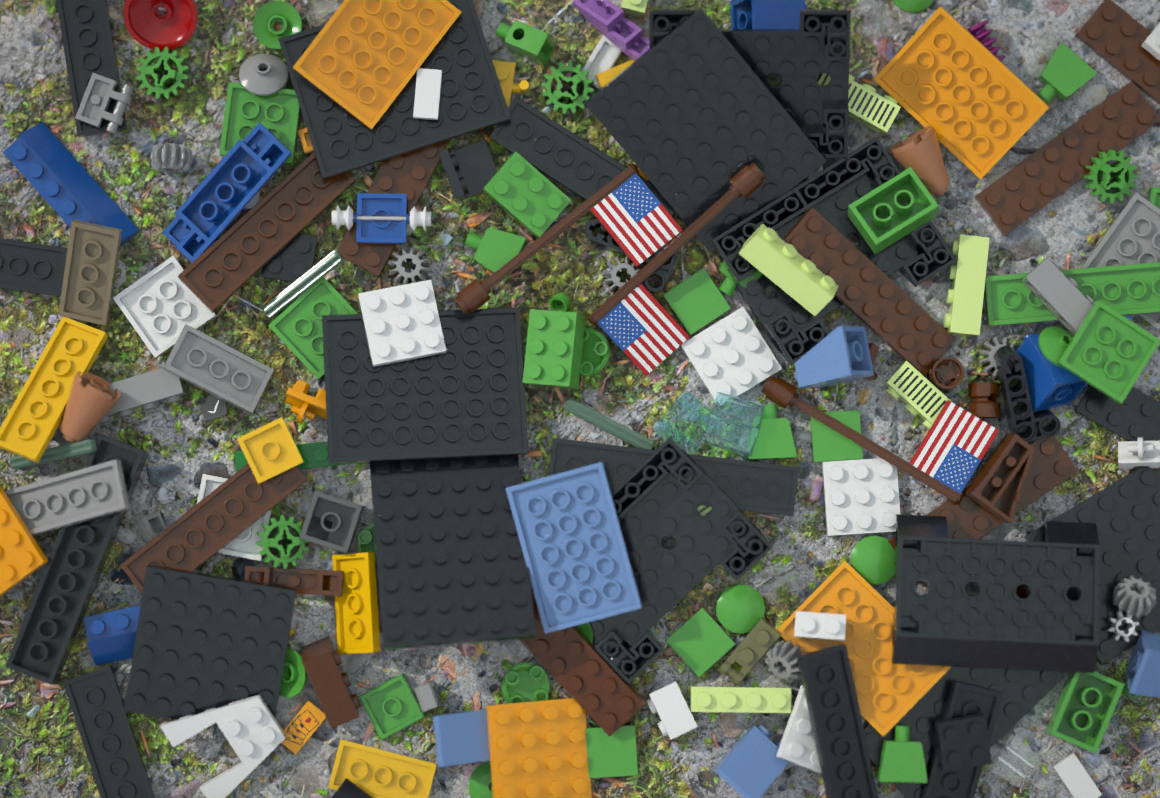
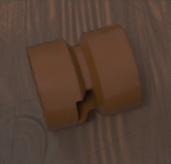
(946, 373)
(984, 399)

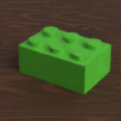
(526, 195)
(893, 210)
(554, 349)
(1084, 709)

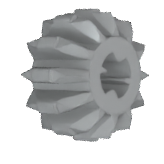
(171, 158)
(618, 269)
(401, 271)
(990, 353)
(1134, 596)
(783, 661)

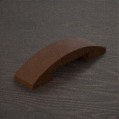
(304, 580)

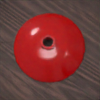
(160, 29)

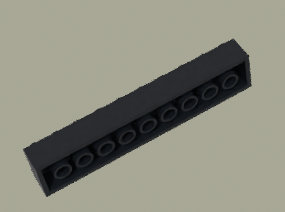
(71, 577)

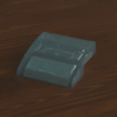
(685, 423)
(734, 424)

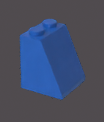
(766, 14)
(1047, 383)

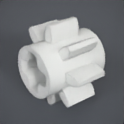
(1127, 631)

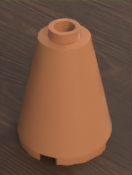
(924, 156)
(87, 405)

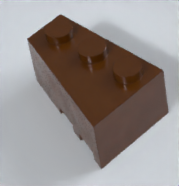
(1002, 477)
(330, 682)

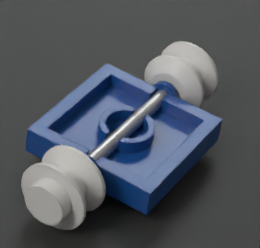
(381, 218)

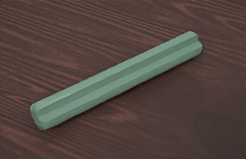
(302, 284)
(607, 424)
(56, 453)

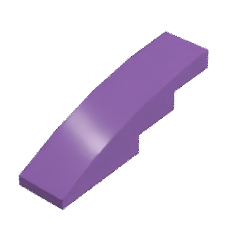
(614, 26)

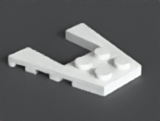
(247, 727)

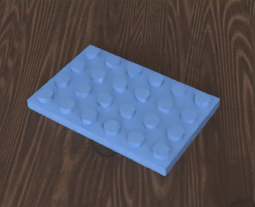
(573, 547)

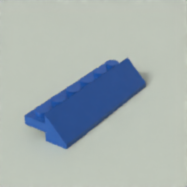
(65, 181)
(226, 191)
(112, 634)

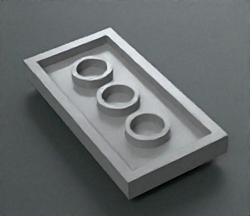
(218, 369)

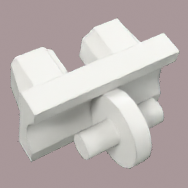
(1138, 453)

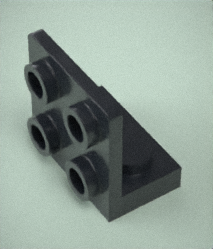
(468, 169)

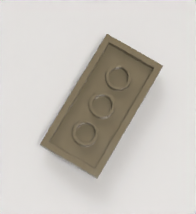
(90, 272)

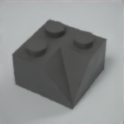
(331, 522)

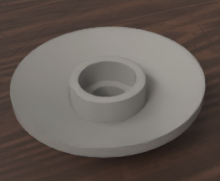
(263, 82)

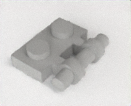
(97, 99)

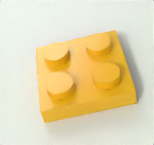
(270, 450)

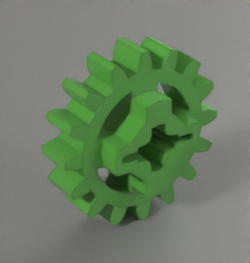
(172, 76)
(558, 95)
(1121, 175)
(282, 551)

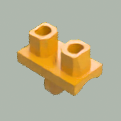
(304, 404)

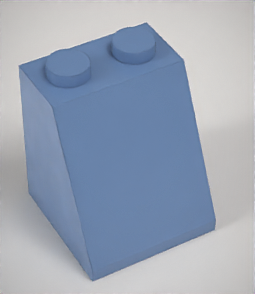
(836, 359)
(1144, 666)
(461, 737)
(751, 763)

